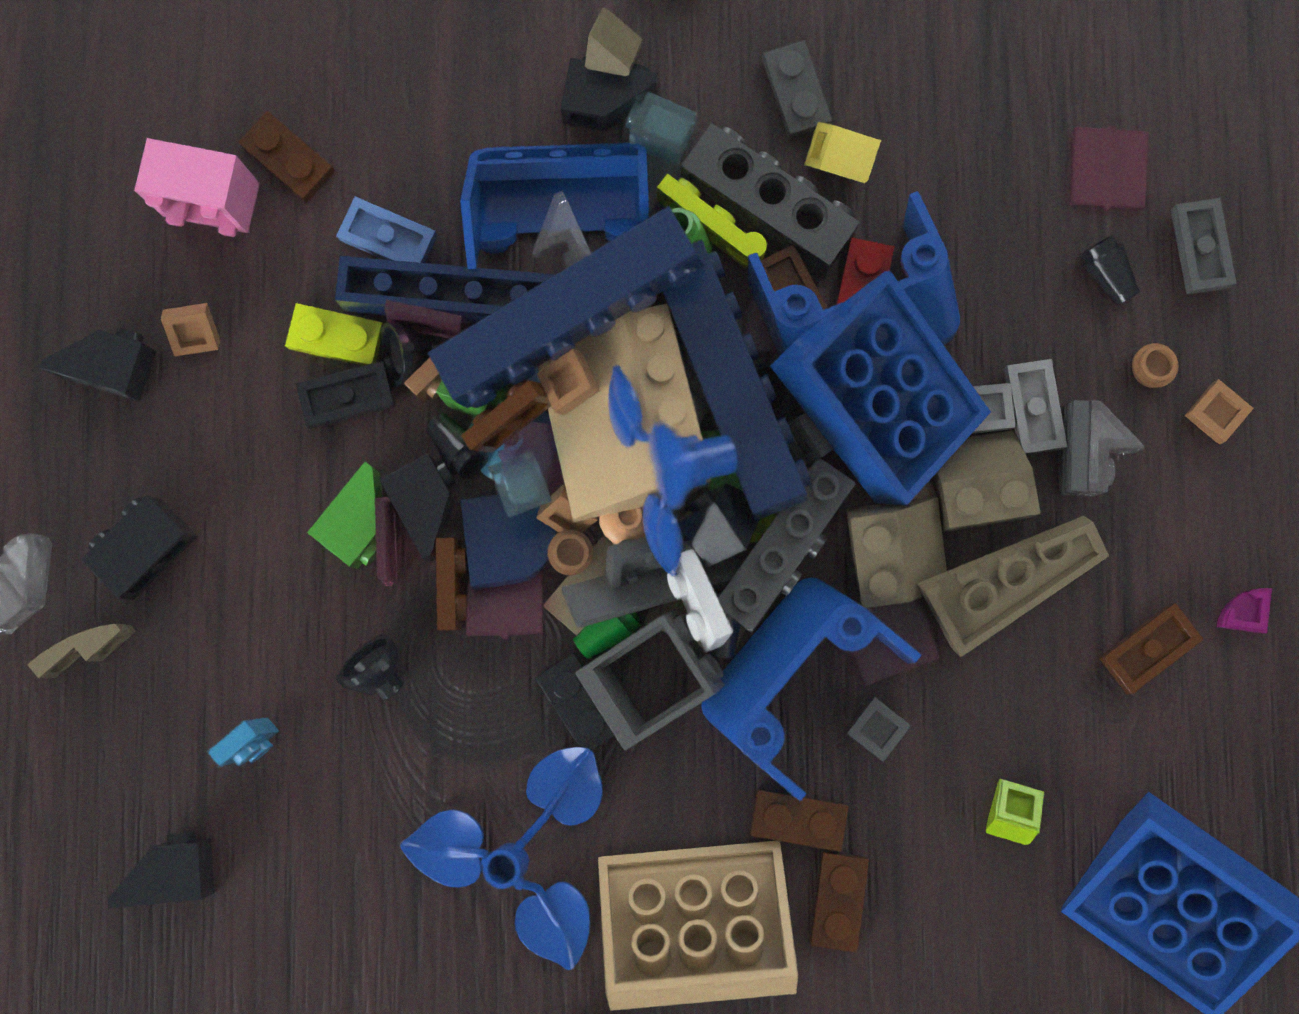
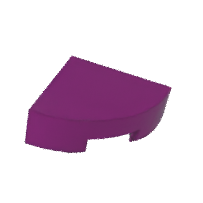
(1247, 611)

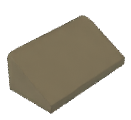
(611, 45)

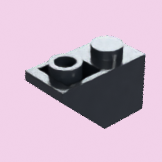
(601, 98)

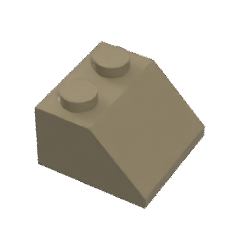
(986, 483)
(895, 549)

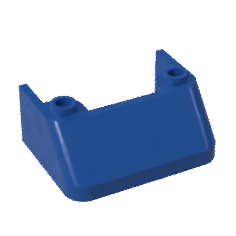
(513, 188)
(928, 285)
(776, 653)

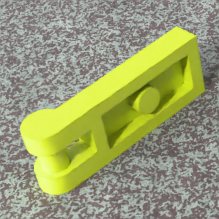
(716, 220)

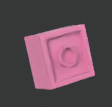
(197, 186)

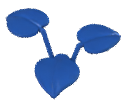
(678, 466)
(449, 852)

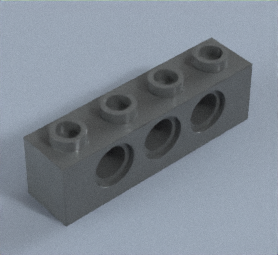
(777, 222)

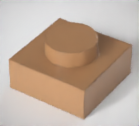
(190, 329)
(424, 381)
(568, 382)
(1219, 411)
(558, 513)

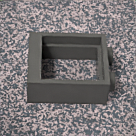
(616, 704)

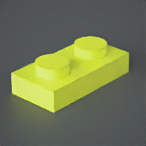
(334, 335)

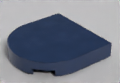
(502, 547)

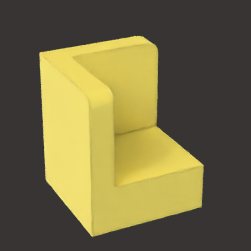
(842, 152)

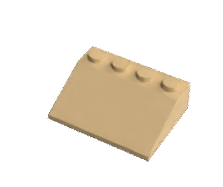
(595, 466)
(696, 925)

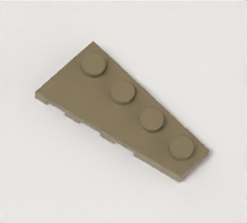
(1004, 585)

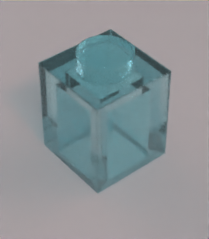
(661, 127)
(519, 484)

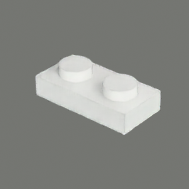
(705, 616)

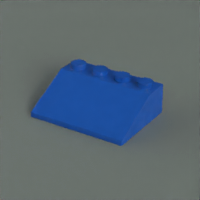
(882, 390)
(1184, 907)

